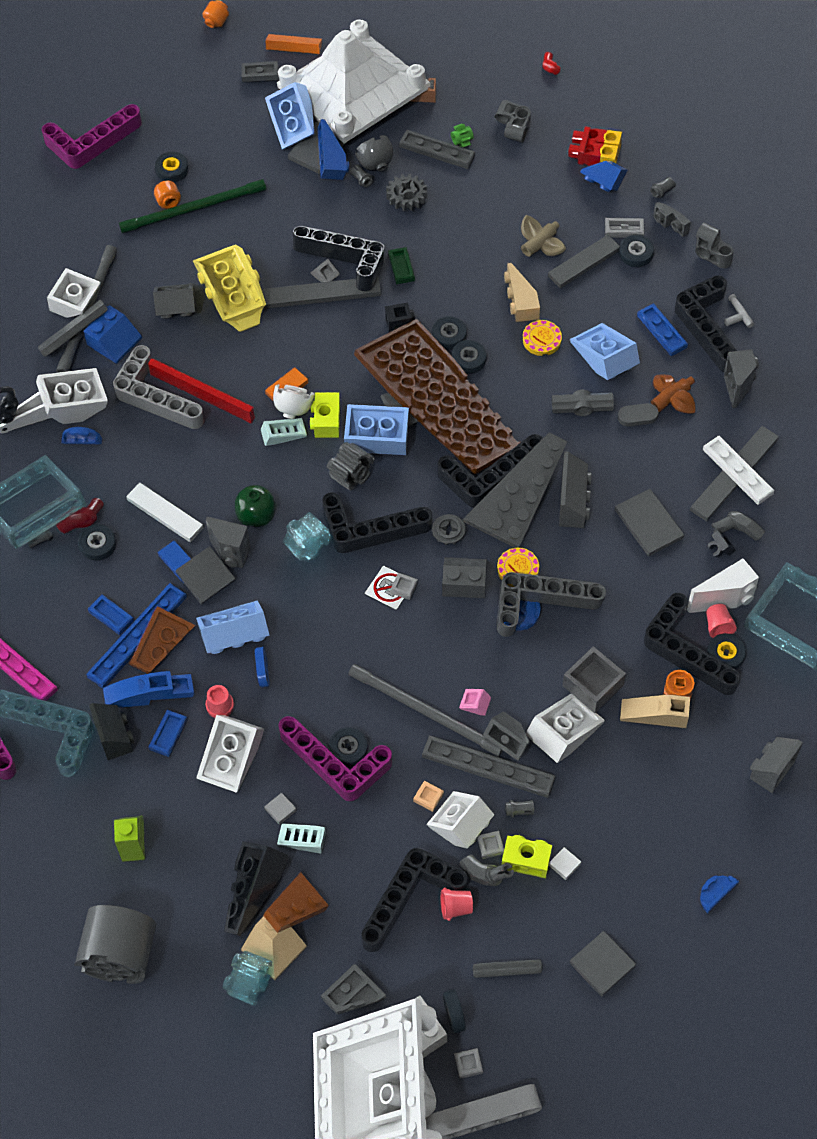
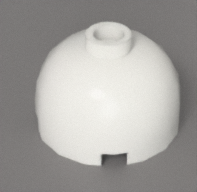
(292, 400)

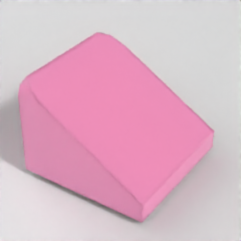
(475, 701)

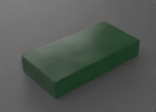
(401, 265)

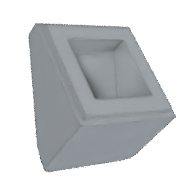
(325, 272)

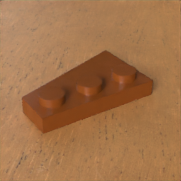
(159, 638)
(295, 905)

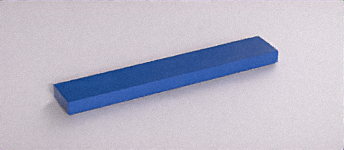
(125, 646)

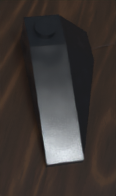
(257, 874)

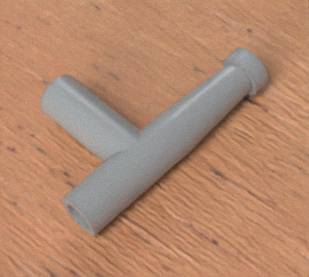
(742, 314)

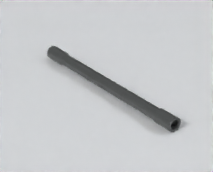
(67, 358)
(368, 678)

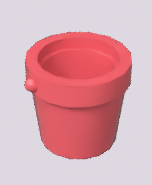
(720, 620)
(219, 701)
(455, 903)

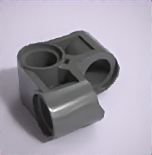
(516, 119)
(712, 248)

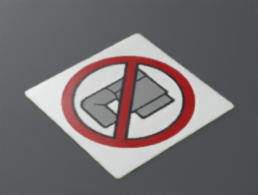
(381, 586)

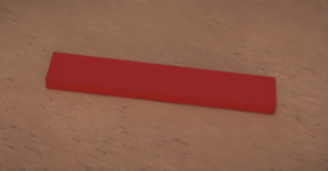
(201, 390)

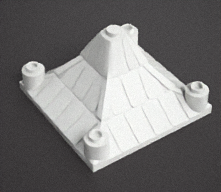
(356, 82)
(374, 1076)

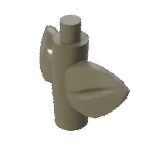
(540, 237)

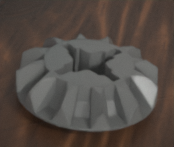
(441, 524)

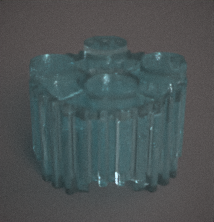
(306, 537)
(248, 977)

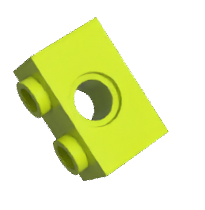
(327, 425)
(534, 866)

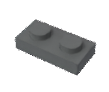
(259, 71)

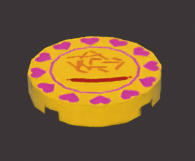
(542, 337)
(518, 561)

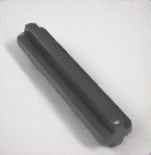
(507, 968)

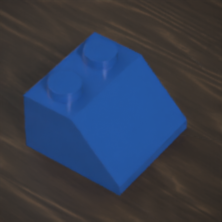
(112, 335)

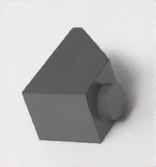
(507, 735)

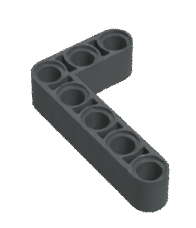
(542, 595)

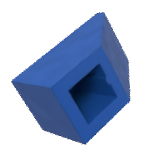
(605, 173)

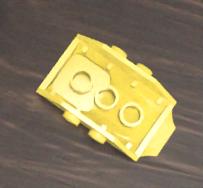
(232, 286)

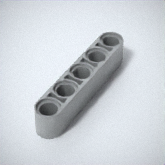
(485, 1112)

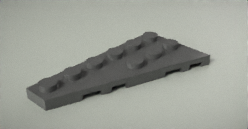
(513, 501)

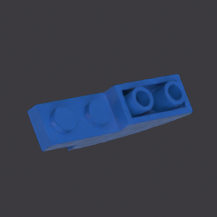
(147, 687)

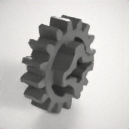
(406, 192)

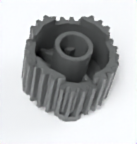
(350, 465)

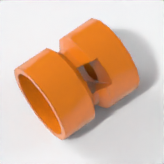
(679, 684)

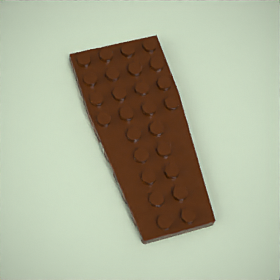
(437, 392)

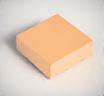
(428, 796)

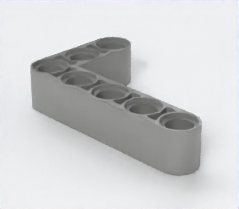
(131, 379)

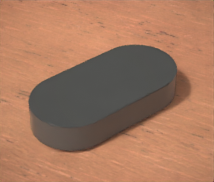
(637, 414)

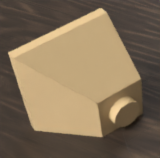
(279, 947)

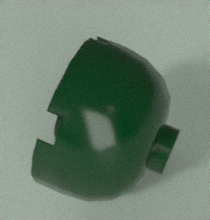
(255, 506)

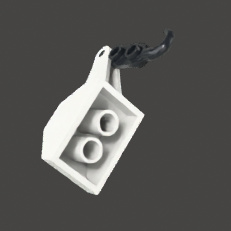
(61, 396)

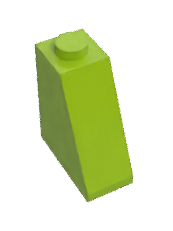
(130, 838)

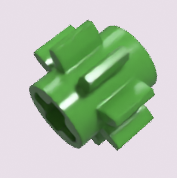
(462, 135)

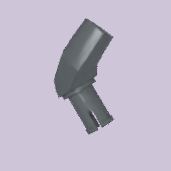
(739, 522)
(484, 873)

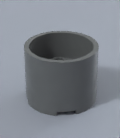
(115, 944)

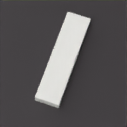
(738, 470)
(165, 512)

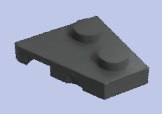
(352, 991)

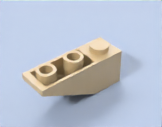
(524, 297)
(657, 710)

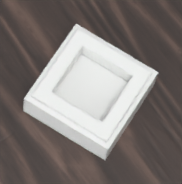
(564, 863)

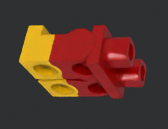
(595, 146)

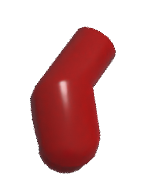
(549, 65)

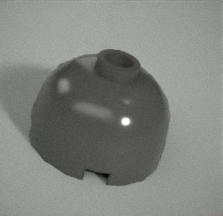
(375, 154)

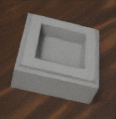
(404, 586)
(280, 808)
(490, 844)
(468, 1063)

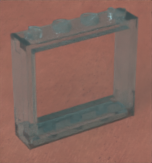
(47, 515)
(771, 632)

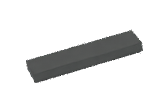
(437, 149)
(583, 261)
(72, 328)

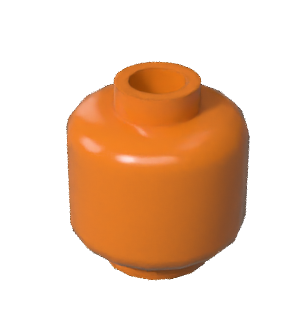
(215, 14)
(167, 194)

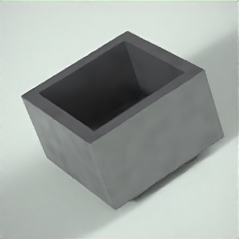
(594, 679)

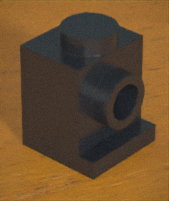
(398, 315)

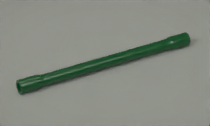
(135, 223)

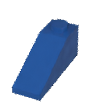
(331, 155)

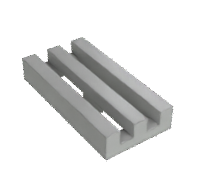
(628, 227)

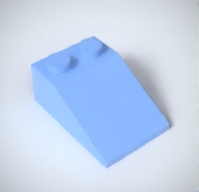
(291, 114)
(606, 350)

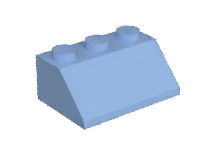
(377, 428)
(233, 627)

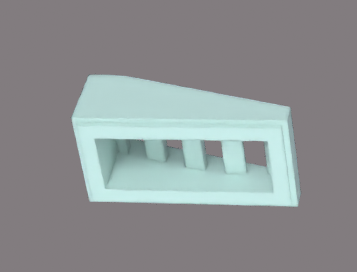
(275, 437)
(316, 847)

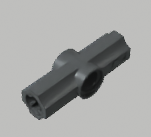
(582, 402)

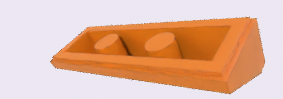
(293, 44)

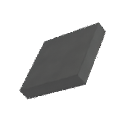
(205, 575)
(602, 963)

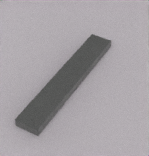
(317, 293)
(723, 485)
(488, 766)

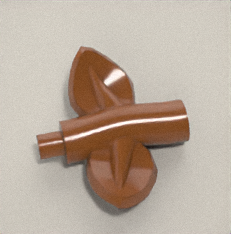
(673, 392)

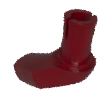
(82, 518)

